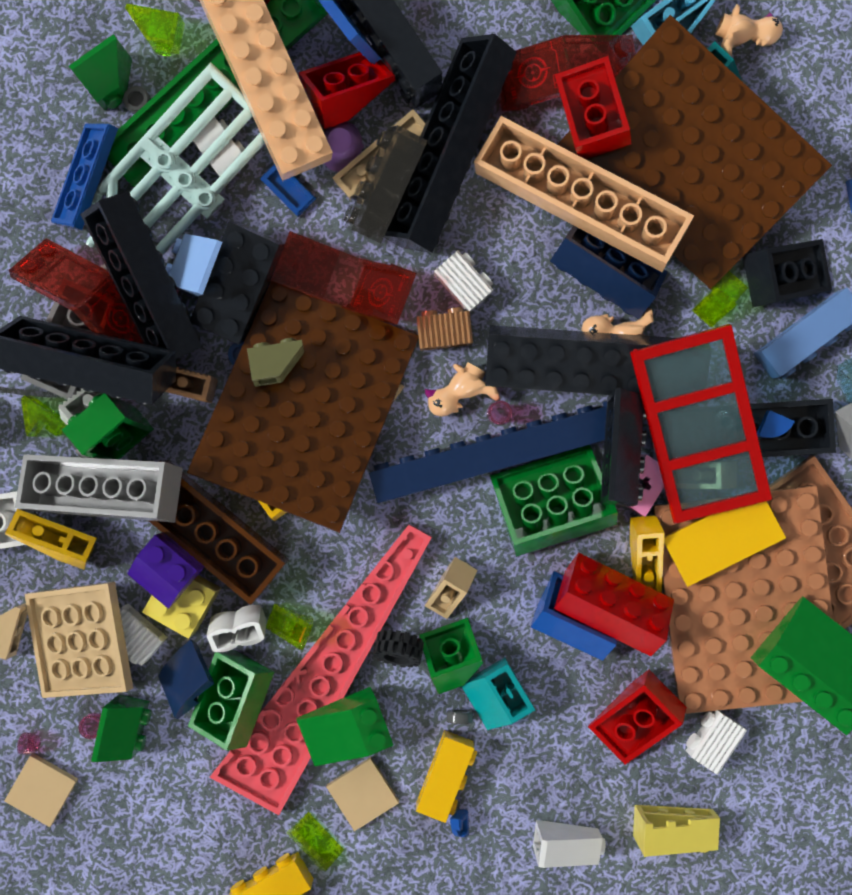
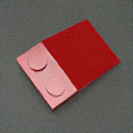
(344, 87)
(593, 108)
(639, 717)

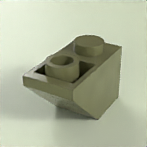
(273, 362)

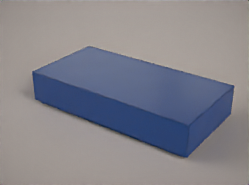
(289, 191)

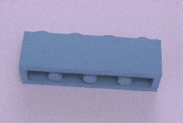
(807, 335)

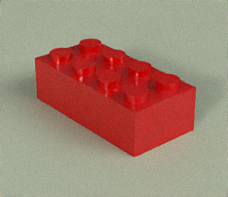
(615, 604)

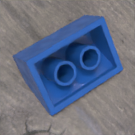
(567, 629)

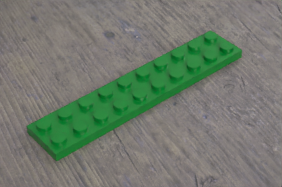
(292, 21)

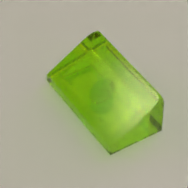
(315, 841)

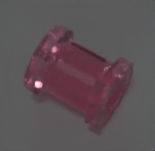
(506, 409)

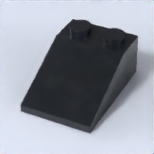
(787, 272)

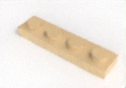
(355, 171)

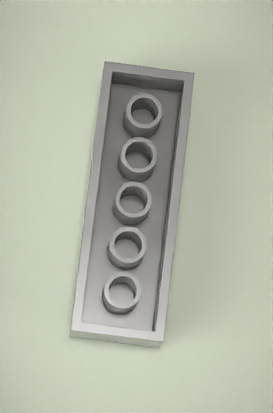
(99, 487)

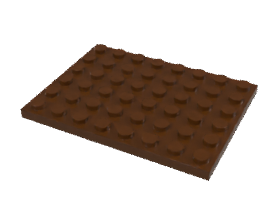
(707, 149)
(314, 433)

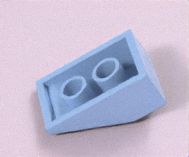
(193, 263)

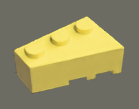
(675, 830)

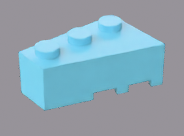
(686, 12)

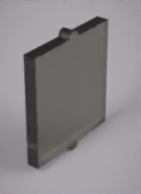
(31, 392)

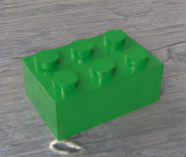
(107, 428)
(233, 702)

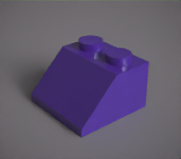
(164, 569)

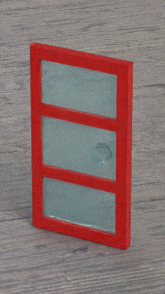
(701, 424)

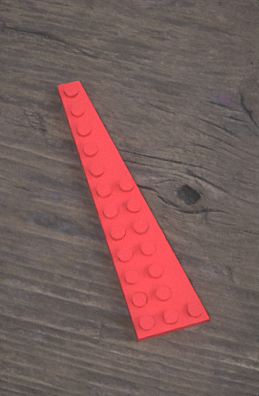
(276, 750)

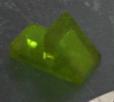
(720, 299)
(38, 414)
(290, 625)

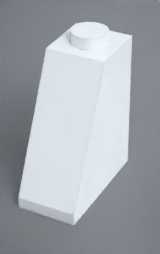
(567, 845)

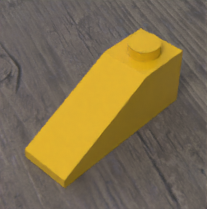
(52, 538)
(647, 550)

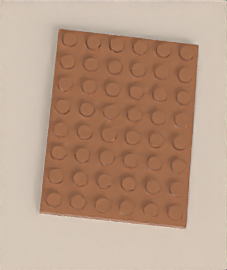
(733, 612)

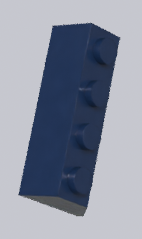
(609, 271)

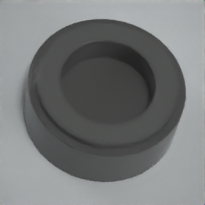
(135, 98)
(460, 716)

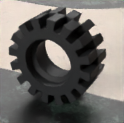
(398, 648)

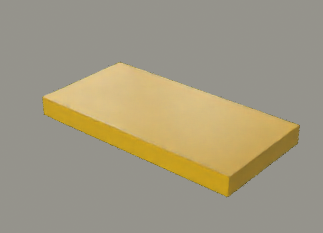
(722, 540)

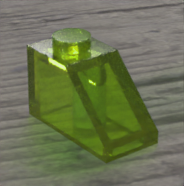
(159, 27)

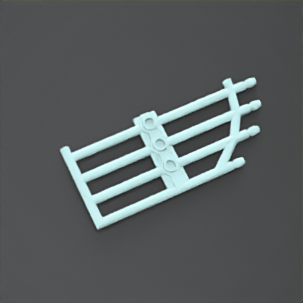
(168, 164)

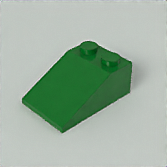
(345, 729)

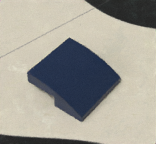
(185, 678)

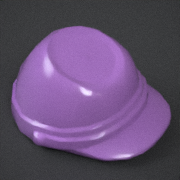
(345, 144)

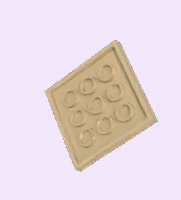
(79, 640)

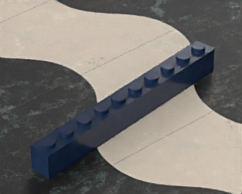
(489, 453)

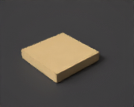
(41, 790)
(362, 793)

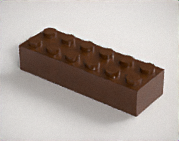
(222, 542)

